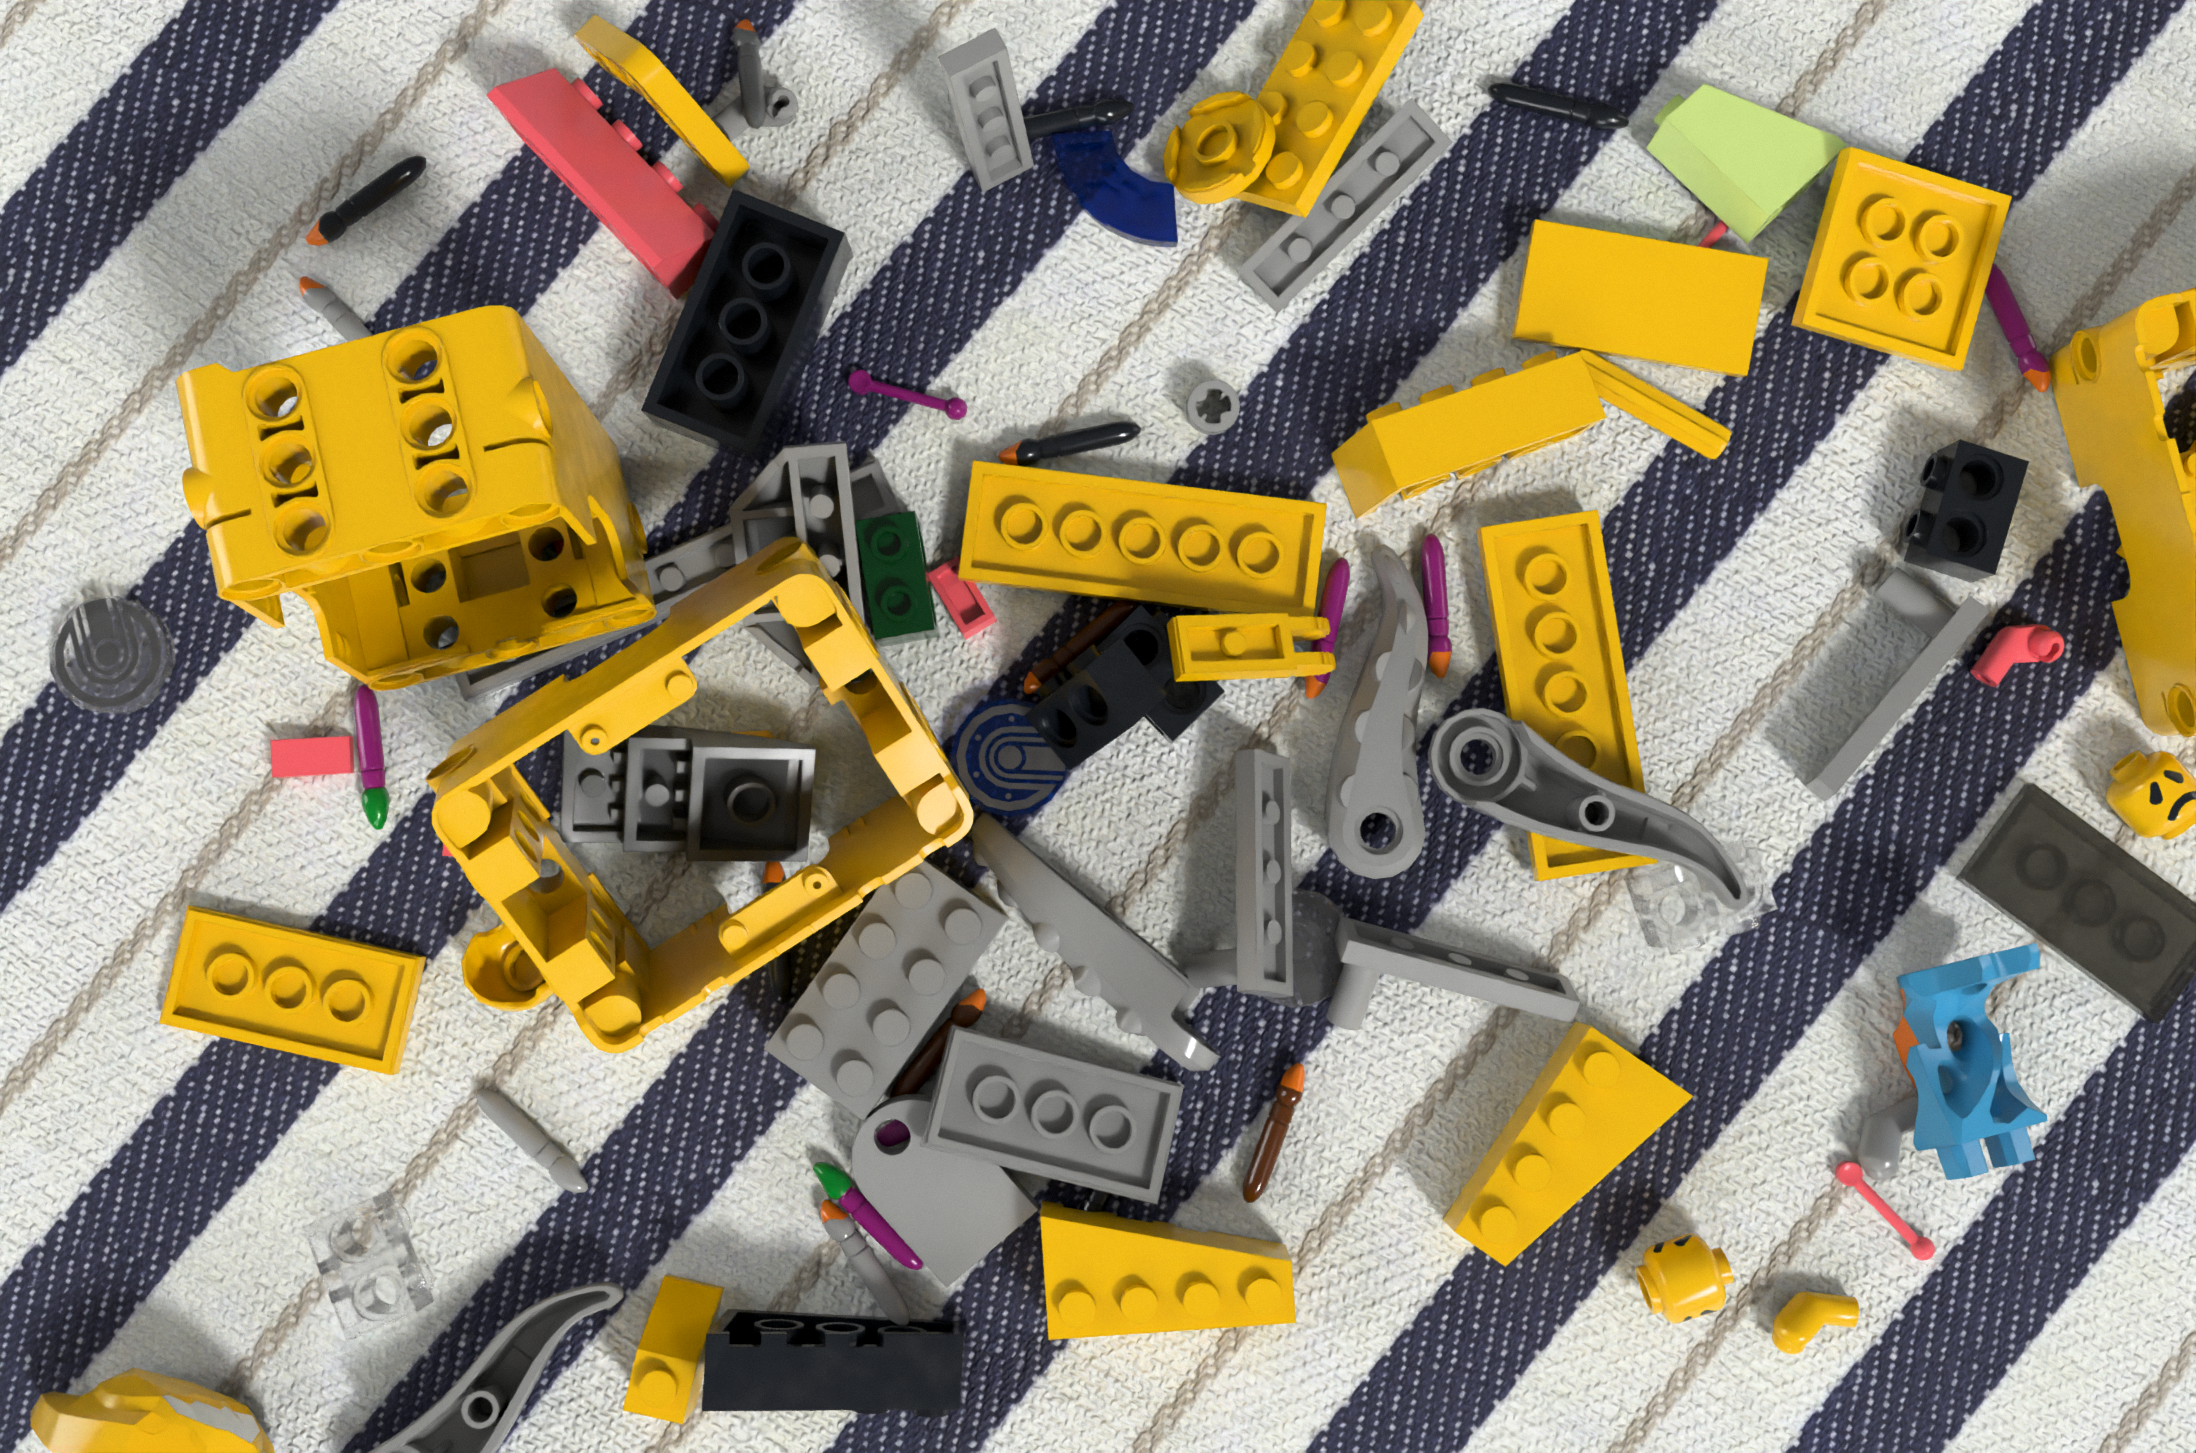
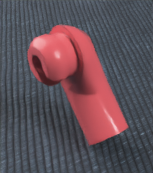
(2017, 645)

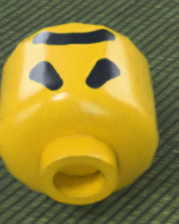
(2153, 794)
(1684, 1278)

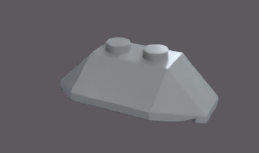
(807, 497)

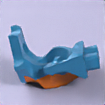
(1972, 1089)

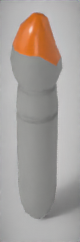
(325, 302)
(842, 1229)

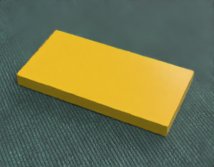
(1639, 298)
(292, 989)

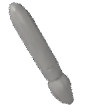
(532, 1141)

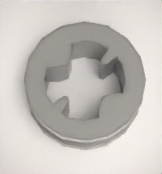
(1225, 419)

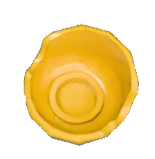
(502, 972)

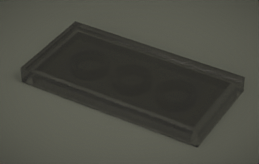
(2087, 902)

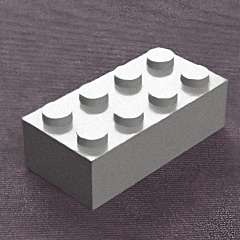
(886, 985)

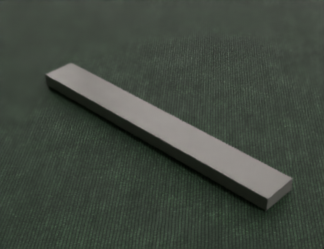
(672, 578)

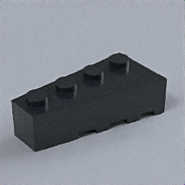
(833, 1363)

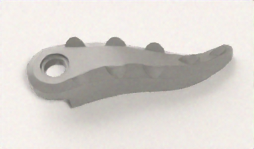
(1376, 742)
(1560, 799)
(1099, 948)
(498, 1383)

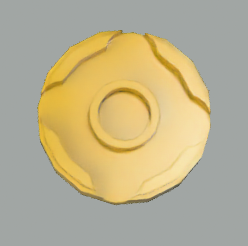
(1219, 148)

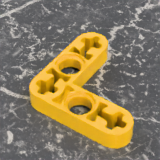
(646, 75)

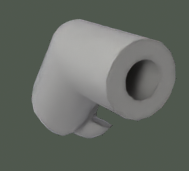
(780, 111)
(1882, 1138)

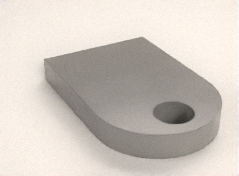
(936, 1201)

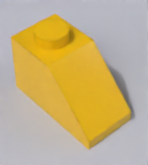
(673, 1349)

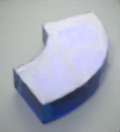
(1113, 192)

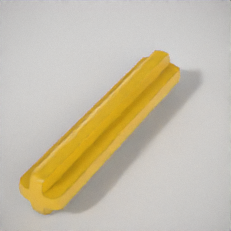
(1656, 407)

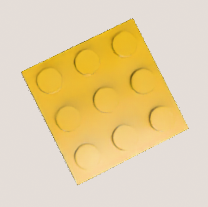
(1901, 259)

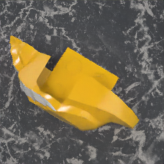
(147, 1415)

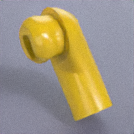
(1807, 1314)

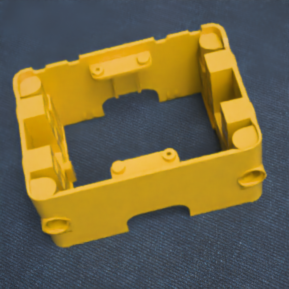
(2120, 442)
(357, 507)
(571, 921)

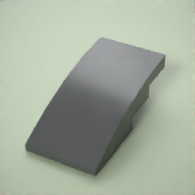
(691, 794)

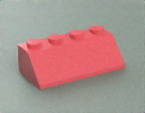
(609, 175)

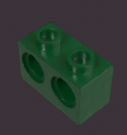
(897, 578)

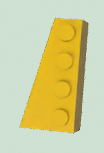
(1466, 429)
(1561, 1141)
(1155, 1277)

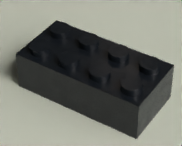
(748, 328)

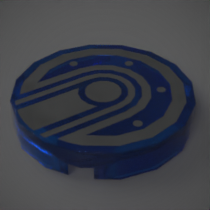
(1006, 760)

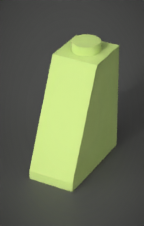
(1740, 156)

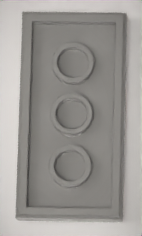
(1052, 1115)

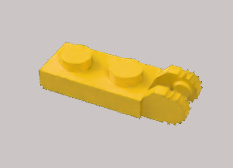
(1246, 646)

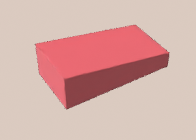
(962, 599)
(312, 756)

